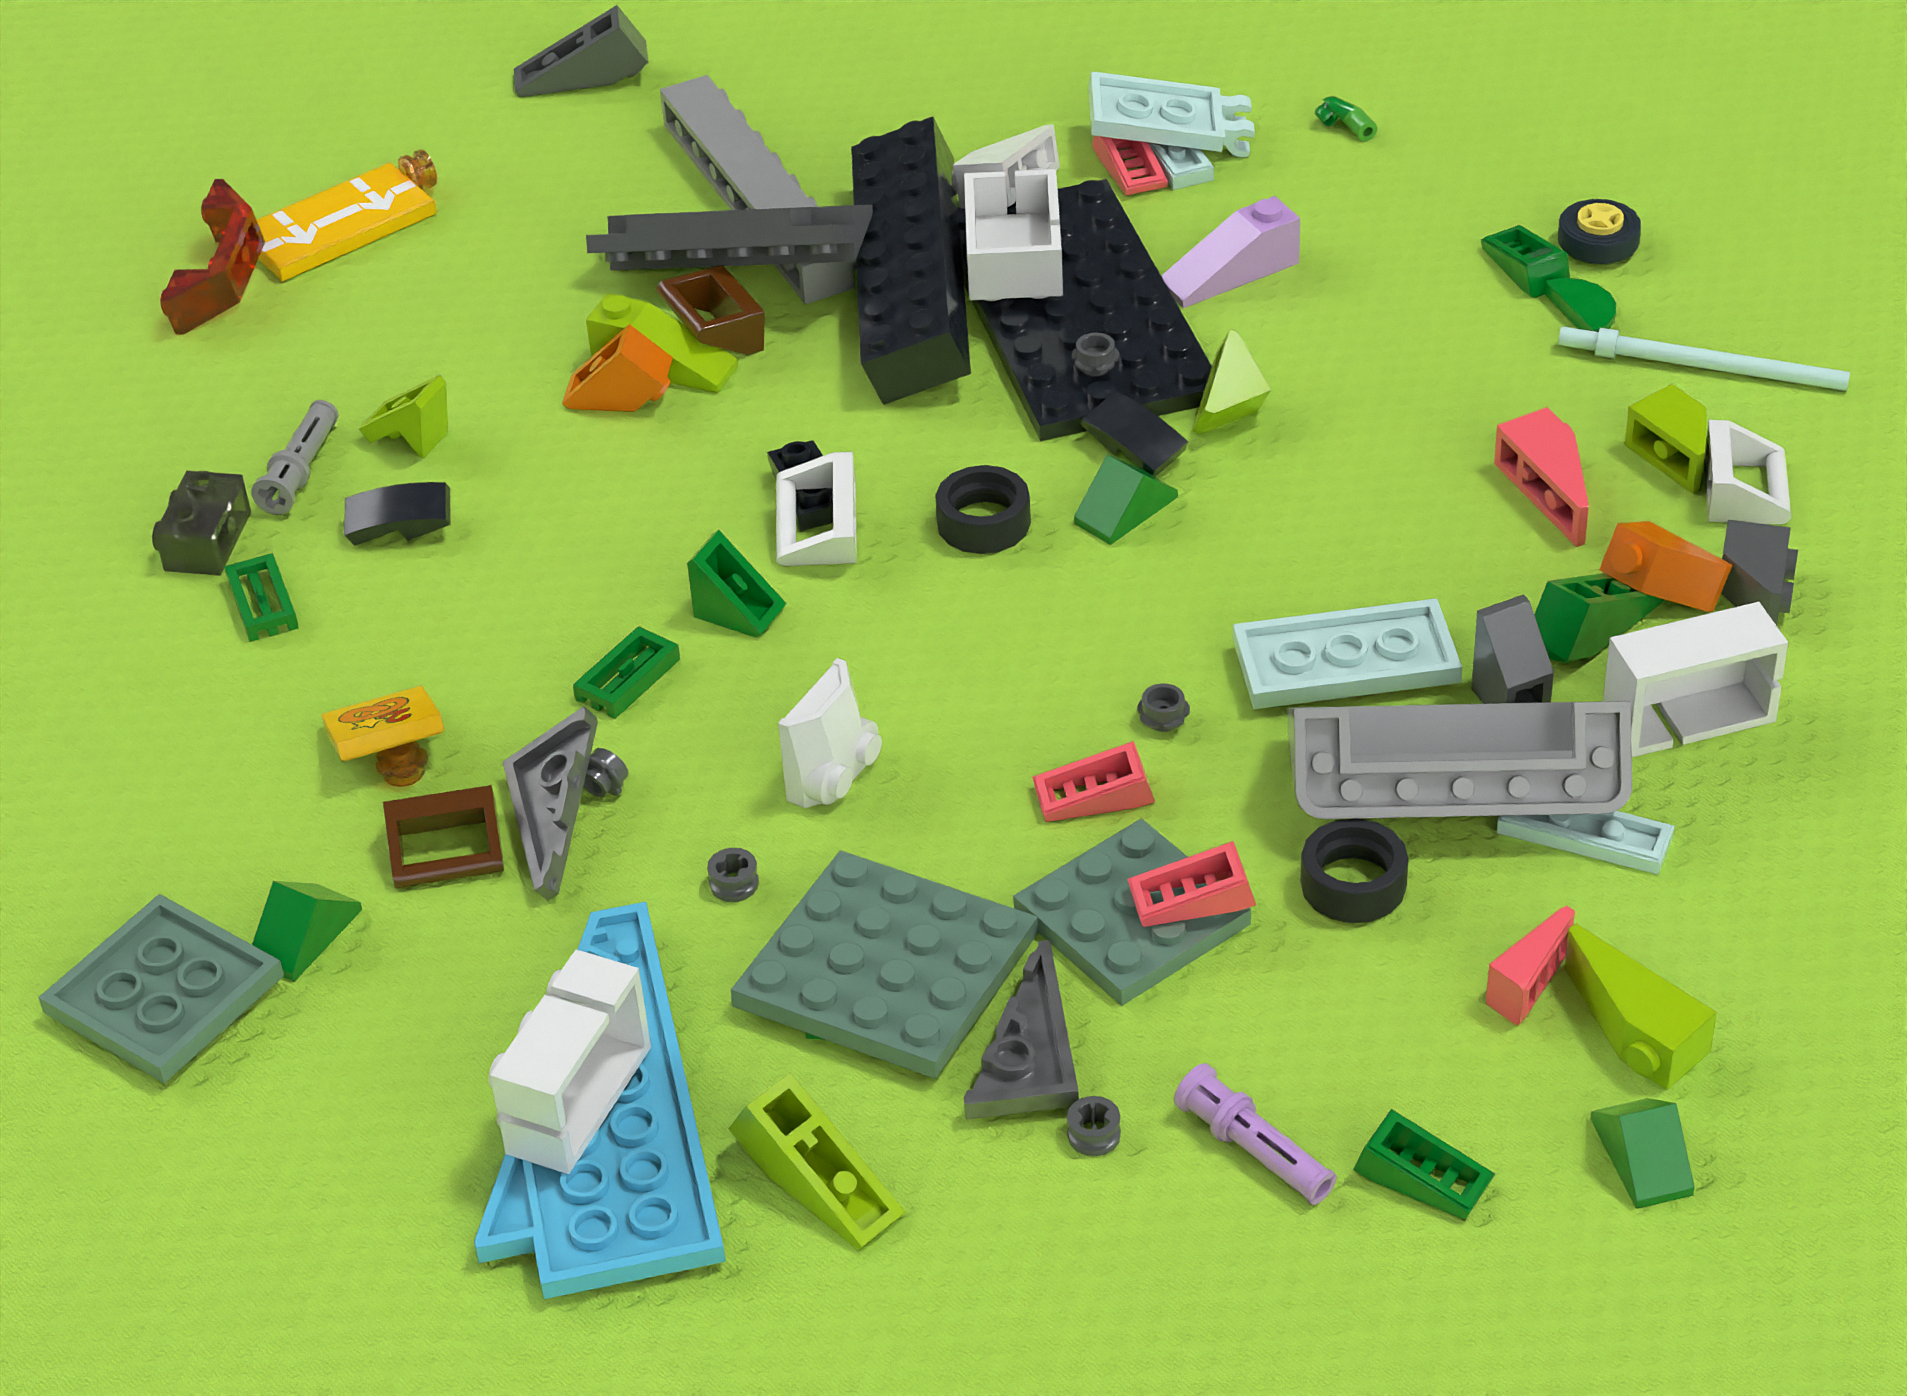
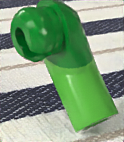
(1350, 114)

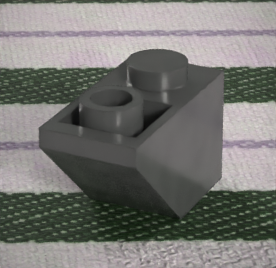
(1759, 566)
(1510, 655)

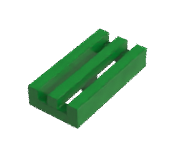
(268, 619)
(633, 676)

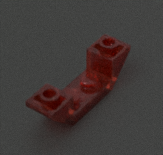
(202, 294)

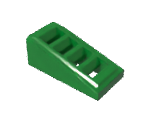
(1527, 258)
(1415, 1143)

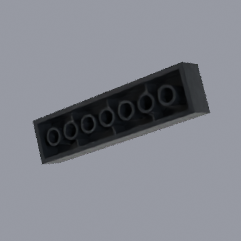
(909, 262)

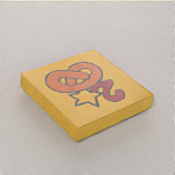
(382, 723)

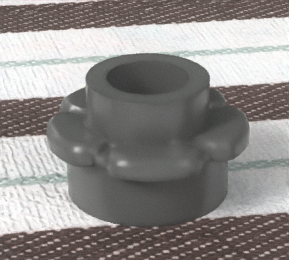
(1095, 354)
(1163, 707)
(605, 773)

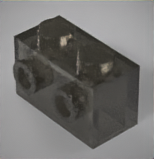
(202, 523)

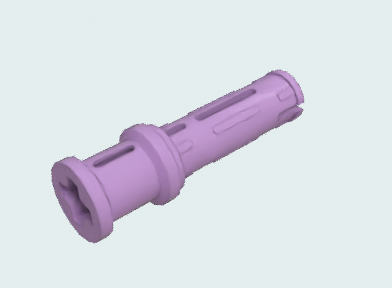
(1235, 1119)

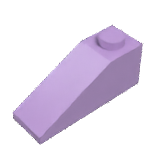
(1237, 252)

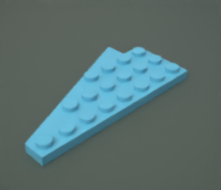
(641, 1186)

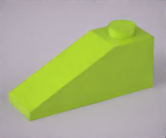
(692, 362)
(1642, 1015)
(814, 1162)

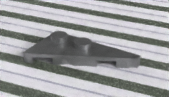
(546, 795)
(1031, 1057)

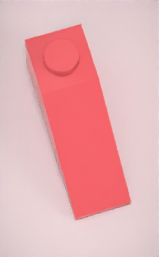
(1545, 465)

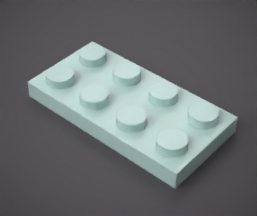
(1346, 653)

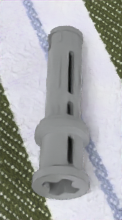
(290, 467)

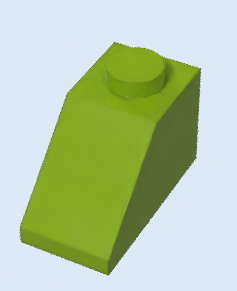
(1670, 434)

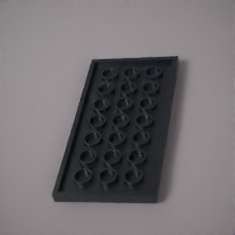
(1106, 290)

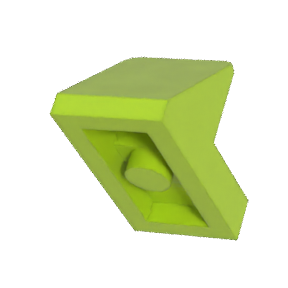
(415, 414)

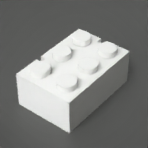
(1018, 251)
(1701, 673)
(570, 1061)

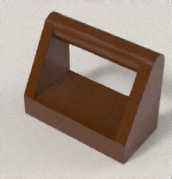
(737, 315)
(437, 813)

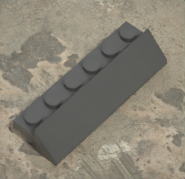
(733, 237)

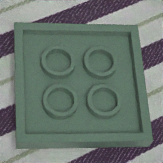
(1095, 922)
(161, 987)

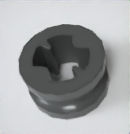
(733, 861)
(1093, 1110)

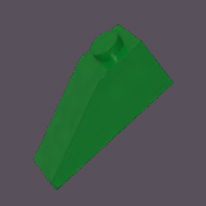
(1585, 611)

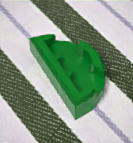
(1582, 302)

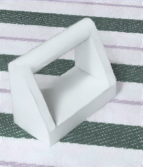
(1732, 499)
(831, 547)

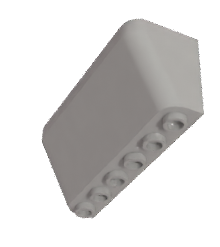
(1461, 759)

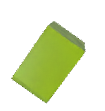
(1233, 386)

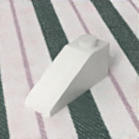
(1025, 151)

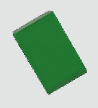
(1121, 500)
(730, 589)
(302, 923)
(1646, 1149)

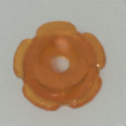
(402, 764)

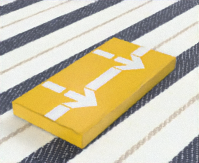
(341, 220)

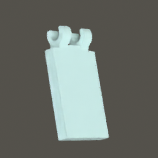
(1168, 113)

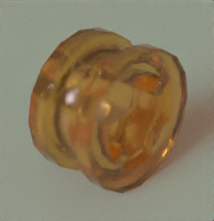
(419, 168)

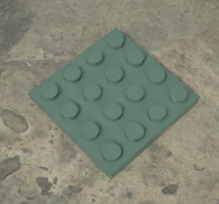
(885, 963)

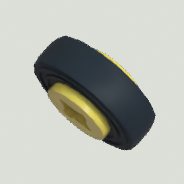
(1599, 231)

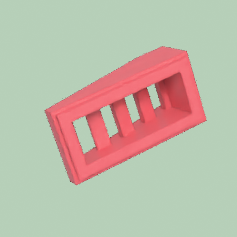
(1111, 158)
(1119, 767)
(1218, 868)
(1528, 966)

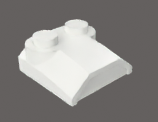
(826, 741)

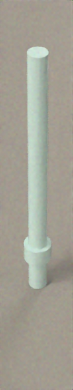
(1609, 343)

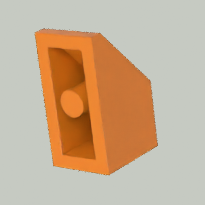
(620, 375)
(1665, 565)

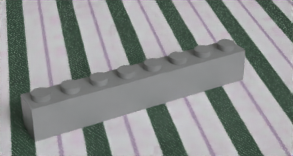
(744, 172)

